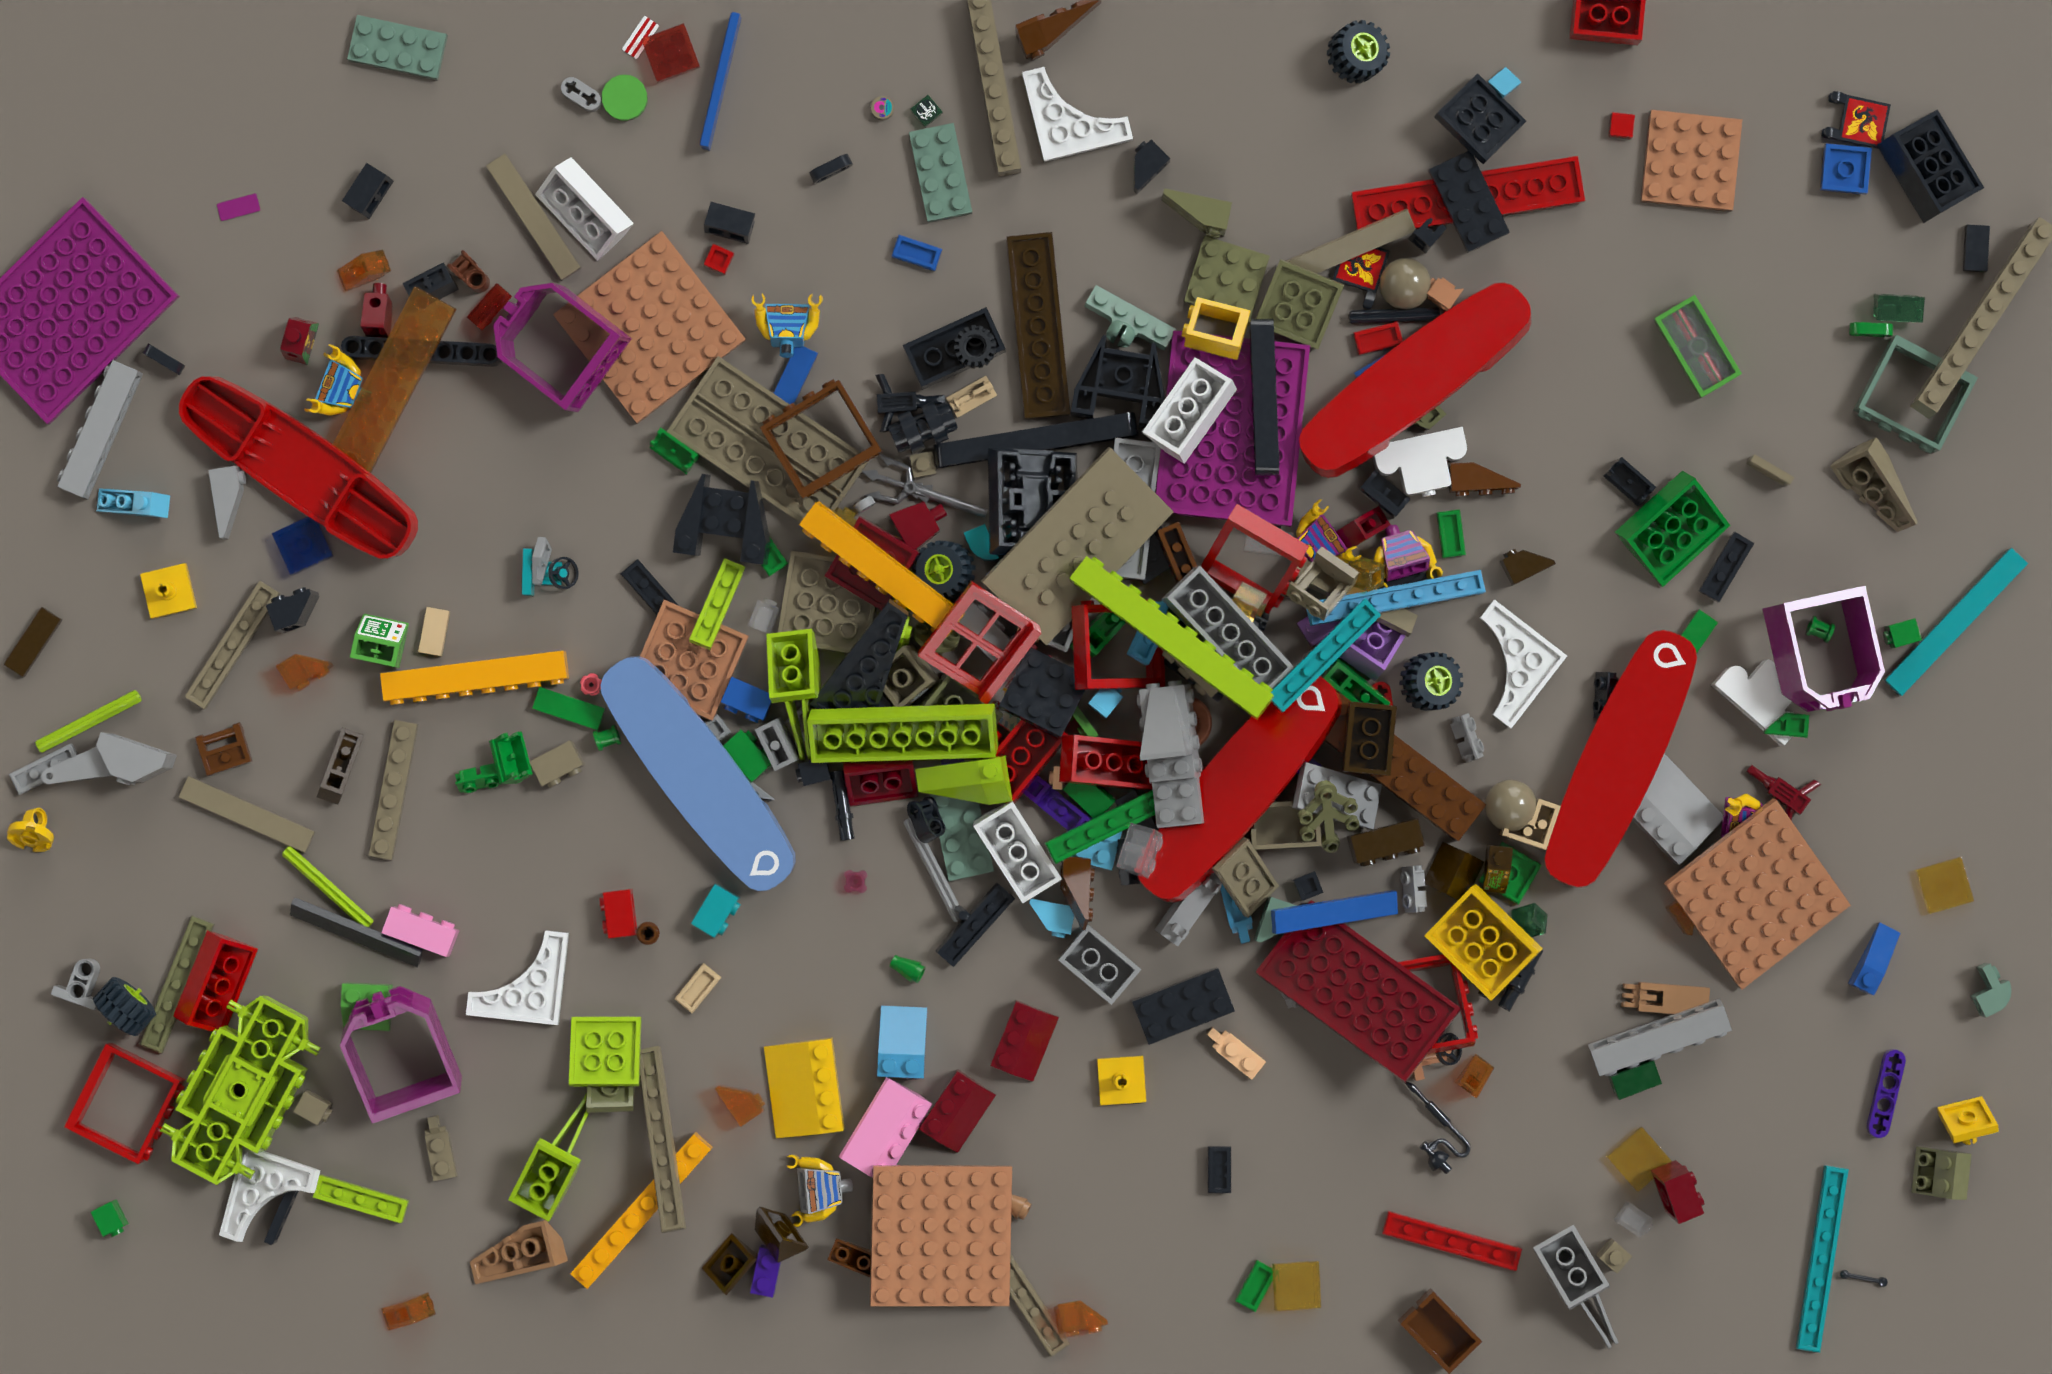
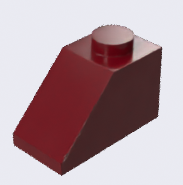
(1363, 527)

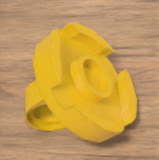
(31, 834)

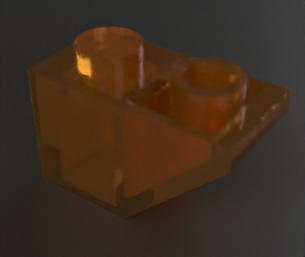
(301, 669)
(1077, 1317)

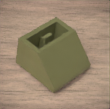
(1941, 1173)

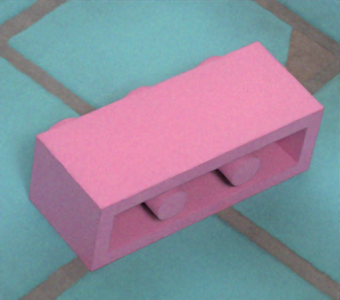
(420, 930)

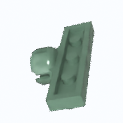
(1128, 320)

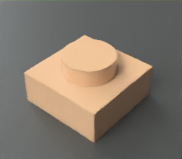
(1054, 779)

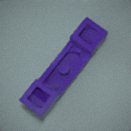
(1055, 804)

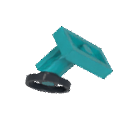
(554, 573)

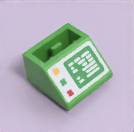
(379, 640)

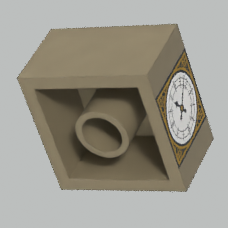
(908, 677)

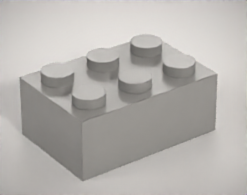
(1099, 964)

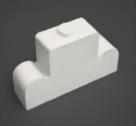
(1422, 460)
(1755, 696)

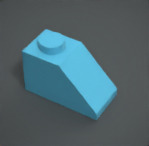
(1105, 701)
(1054, 916)

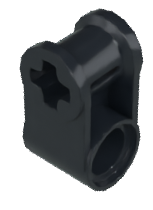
(927, 820)

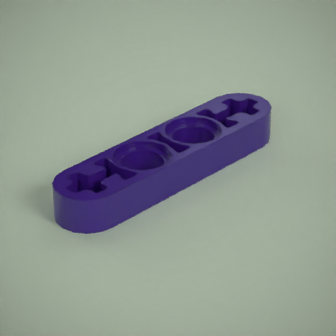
(1890, 1094)

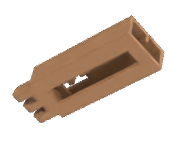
(1674, 1000)

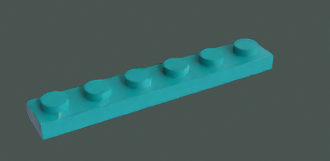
(1324, 654)

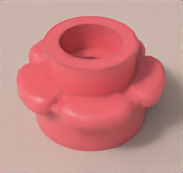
(586, 680)

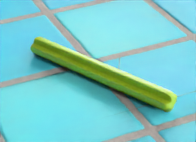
(88, 721)
(327, 887)

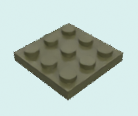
(1227, 274)
(1300, 303)

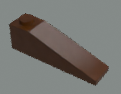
(1041, 33)

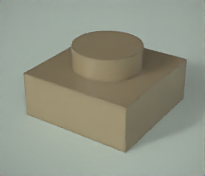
(923, 464)

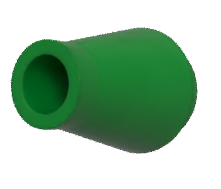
(908, 968)

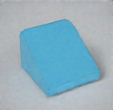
(1504, 82)

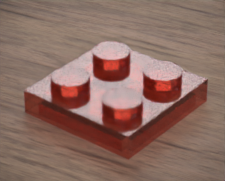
(670, 53)

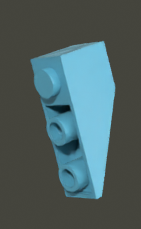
(133, 503)

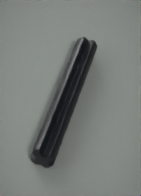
(1393, 315)

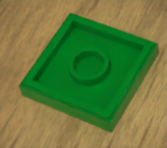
(1521, 875)

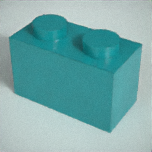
(716, 910)

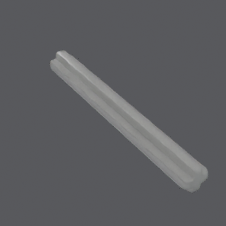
(934, 870)

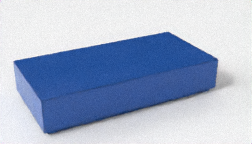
(916, 253)

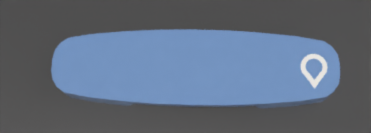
(697, 773)

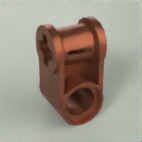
(466, 269)

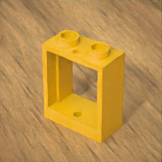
(1211, 343)

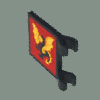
(1861, 121)
(1363, 273)

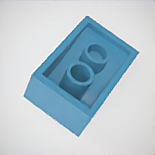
(902, 1042)

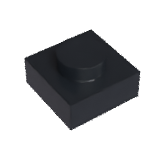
(1308, 886)

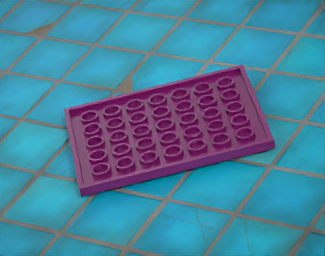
(74, 309)
(1223, 462)

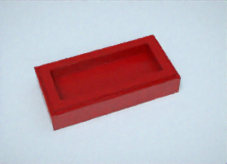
(1378, 338)

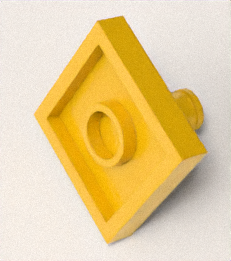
(168, 590)
(1121, 1080)
(1968, 1120)

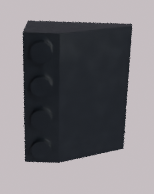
(1930, 166)

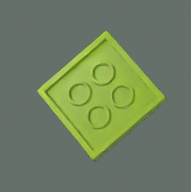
(605, 1051)

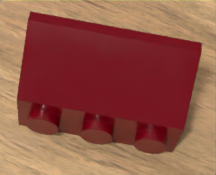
(879, 781)
(1024, 1041)
(957, 1111)

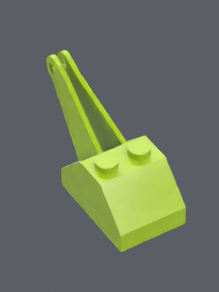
(794, 676)
(548, 1172)

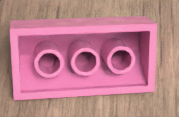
(886, 1127)

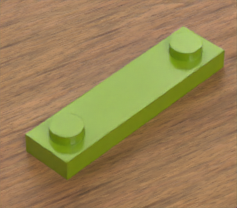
(717, 604)
(361, 1198)

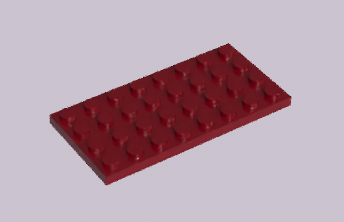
(1360, 994)

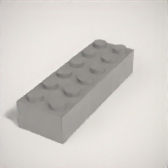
(1220, 621)

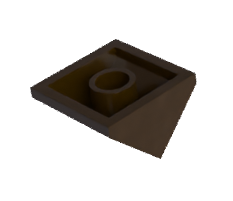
(1453, 871)
(778, 1234)
(729, 1263)

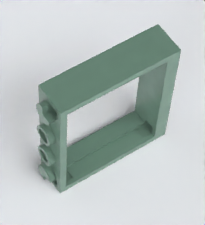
(1930, 360)

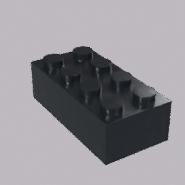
(934, 353)
(1183, 1005)

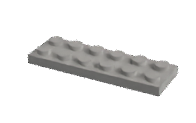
(1144, 461)

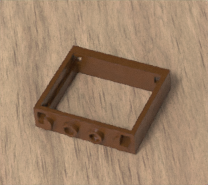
(792, 411)

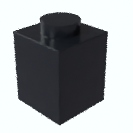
(812, 773)

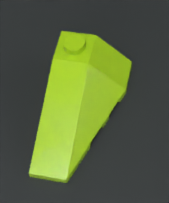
(974, 780)

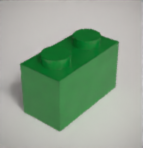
(748, 755)

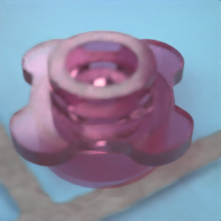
(851, 886)

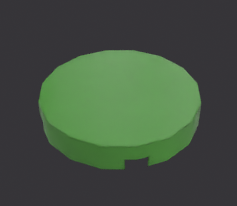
(624, 97)

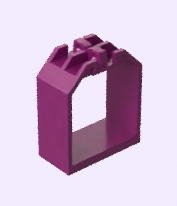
(520, 313)
(1863, 645)
(417, 1094)

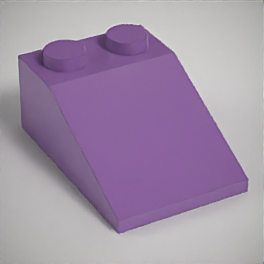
(1373, 650)

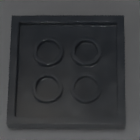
(1480, 119)
(1042, 693)

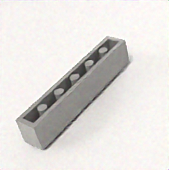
(99, 430)
(1660, 1037)

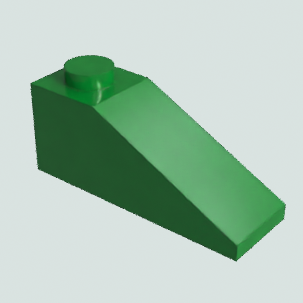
(1102, 631)
(1351, 684)

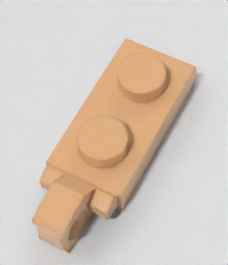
(1236, 1052)

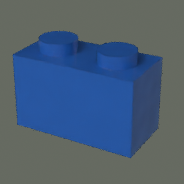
(746, 699)

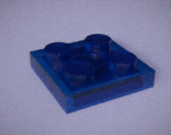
(302, 545)

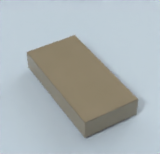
(1770, 470)

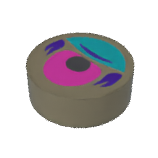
(882, 108)

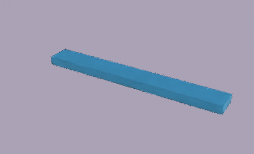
(1408, 595)

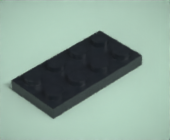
(1469, 201)

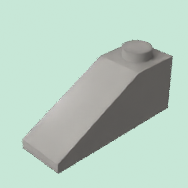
(227, 493)

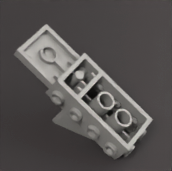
(1171, 752)

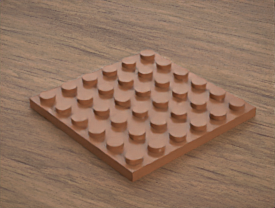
(667, 314)
(1757, 894)
(940, 1235)

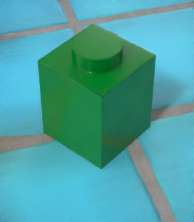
(1902, 633)
(110, 1218)

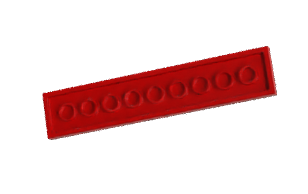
(1513, 189)

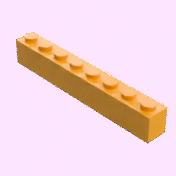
(876, 565)
(473, 676)
(636, 1216)

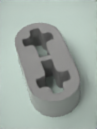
(584, 89)

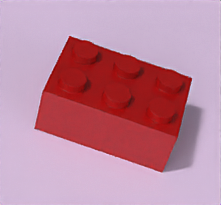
(1608, 21)

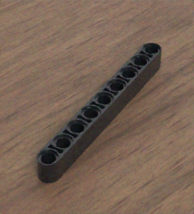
(1039, 438)

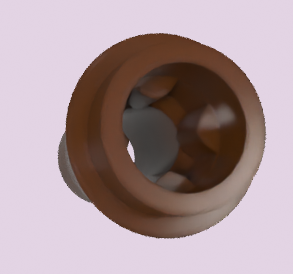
(642, 936)

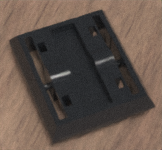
(1026, 493)

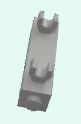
(1184, 913)

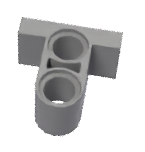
(79, 978)

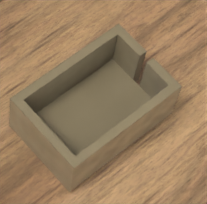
(1280, 829)

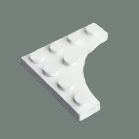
(1064, 129)
(1528, 661)
(534, 994)
(271, 1178)

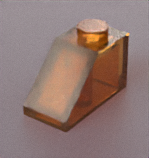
(363, 269)
(741, 1103)
(408, 1311)

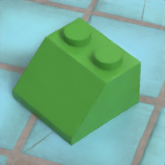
(354, 992)

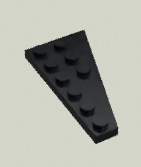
(865, 669)

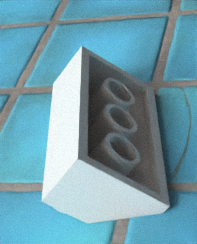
(583, 208)
(1190, 410)
(1016, 851)

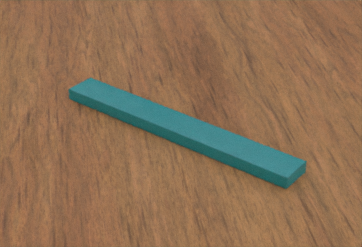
(1955, 621)
(1822, 1258)

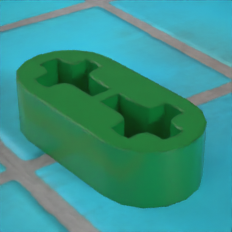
(1868, 329)

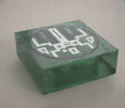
(926, 111)

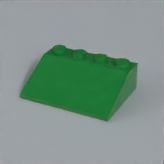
(1672, 528)

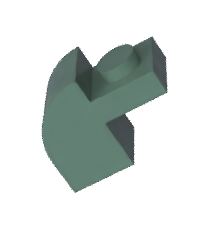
(1996, 994)

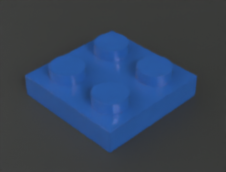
(1846, 169)

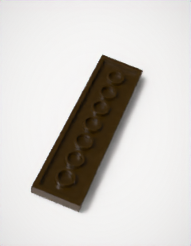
(1038, 325)

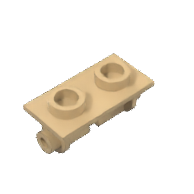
(971, 396)

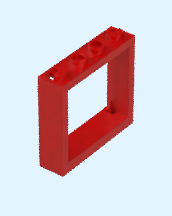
(1265, 534)
(1082, 666)
(1461, 989)
(90, 1089)

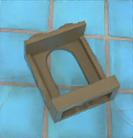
(1335, 568)

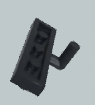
(974, 924)

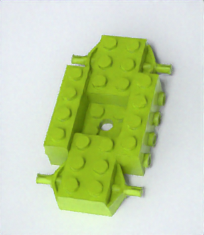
(261, 1063)

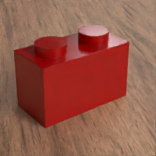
(619, 913)

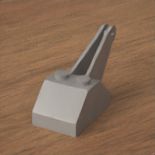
(113, 757)
(1575, 1274)

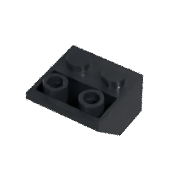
(292, 611)

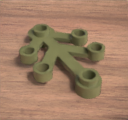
(1324, 794)

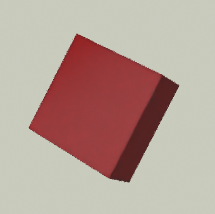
(1621, 125)
(719, 259)

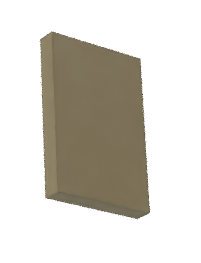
(1245, 877)

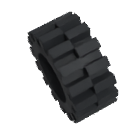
(979, 333)

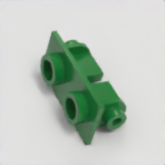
(469, 781)

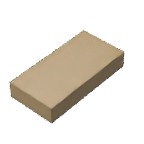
(434, 631)
(698, 988)

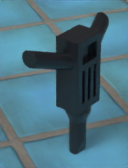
(891, 403)

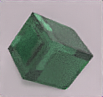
(1531, 919)

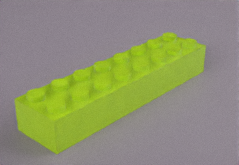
(903, 733)

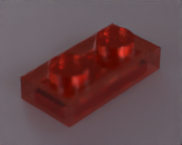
(489, 306)

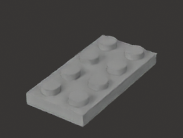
(1363, 791)

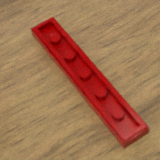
(1452, 1241)

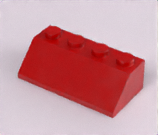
(214, 981)

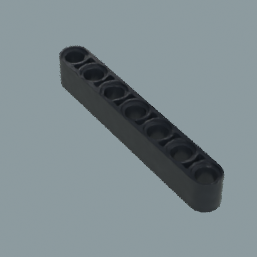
(455, 357)
(1264, 397)

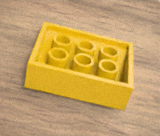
(1483, 942)
(804, 1088)

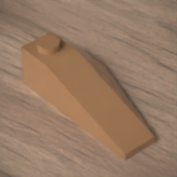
(526, 1250)

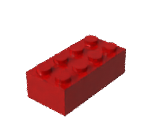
(1027, 754)
(1103, 762)

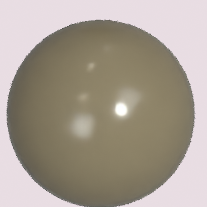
(1405, 283)
(1510, 805)

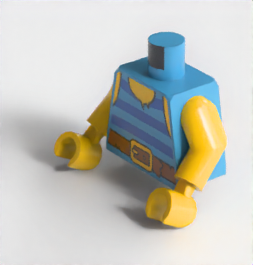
(787, 324)
(339, 385)

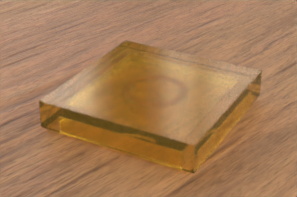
(1944, 885)
(1637, 1158)
(1296, 1285)

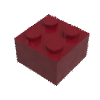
(1678, 1191)

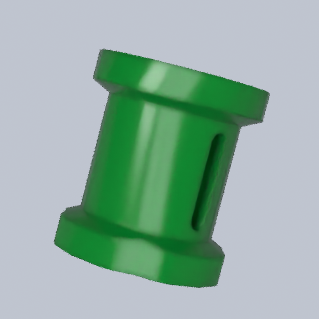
(1825, 635)
(607, 737)

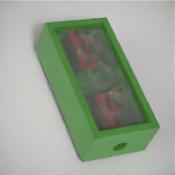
(1697, 346)

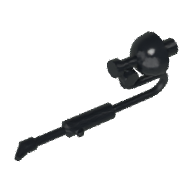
(1438, 1158)

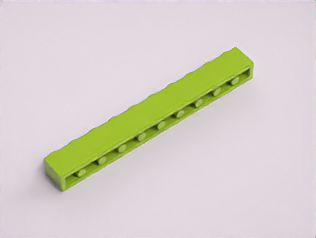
(1171, 637)

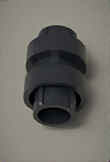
(940, 423)

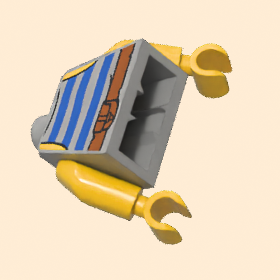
(818, 1189)

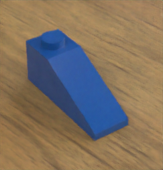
(1875, 960)

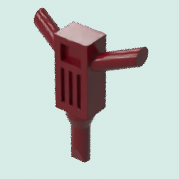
(1793, 799)

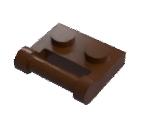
(225, 756)

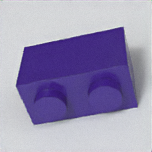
(765, 1273)

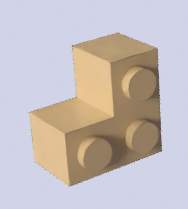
(1539, 829)

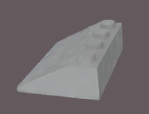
(1676, 813)

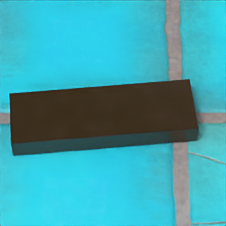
(33, 642)

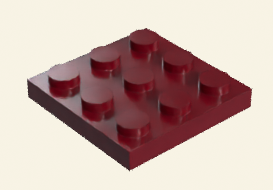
(848, 577)

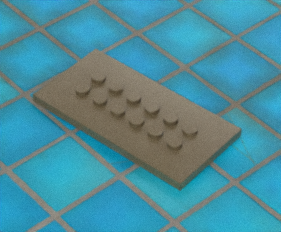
(724, 427)
(1099, 516)

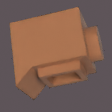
(1443, 293)

